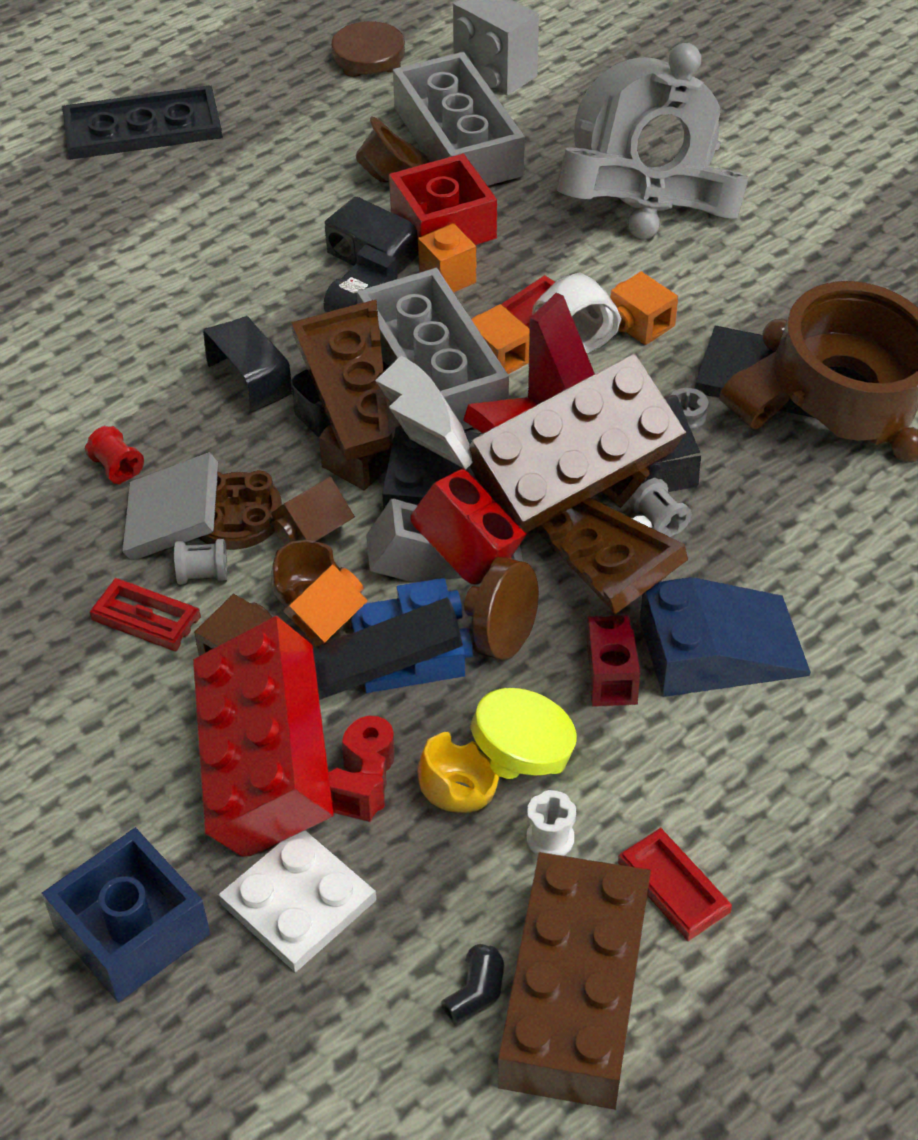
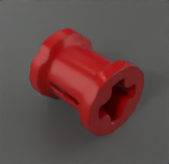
(119, 460)

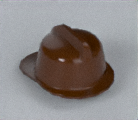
(387, 153)

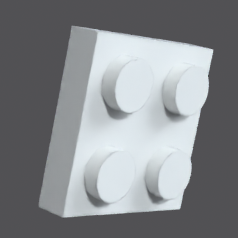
(297, 898)

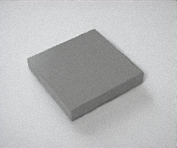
(171, 506)

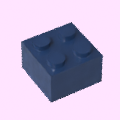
(126, 914)

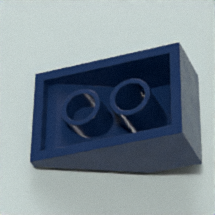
(718, 636)

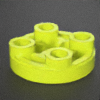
(523, 733)

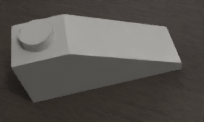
(402, 551)

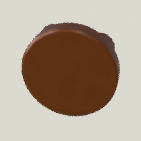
(368, 48)
(243, 509)
(503, 608)

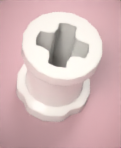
(551, 823)

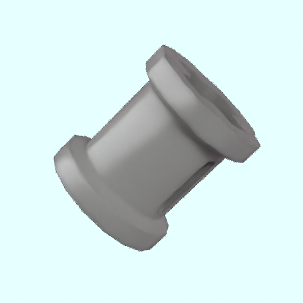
(660, 507)
(200, 561)

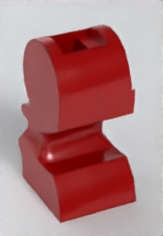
(367, 757)

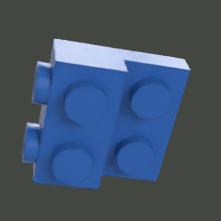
(410, 597)

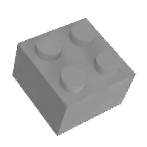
(498, 40)

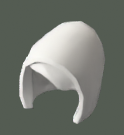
(590, 308)

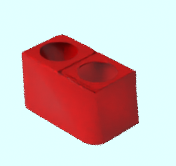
(466, 525)

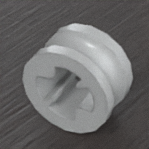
(695, 399)

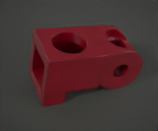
(612, 661)

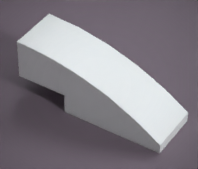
(424, 411)

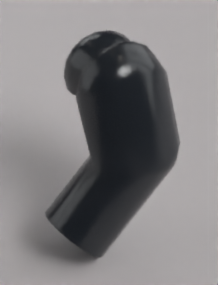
(482, 986)

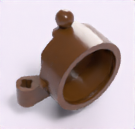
(839, 327)

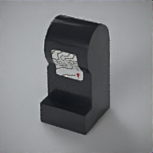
(371, 269)

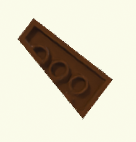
(343, 363)
(612, 551)

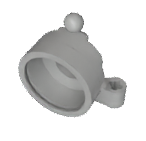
(608, 136)

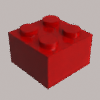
(445, 195)

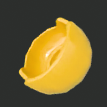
(447, 763)

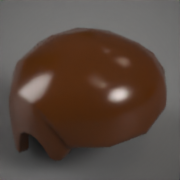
(297, 567)

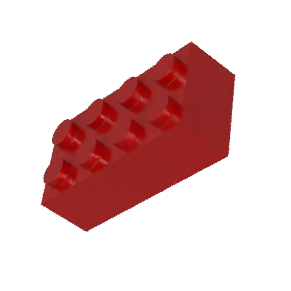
(261, 739)

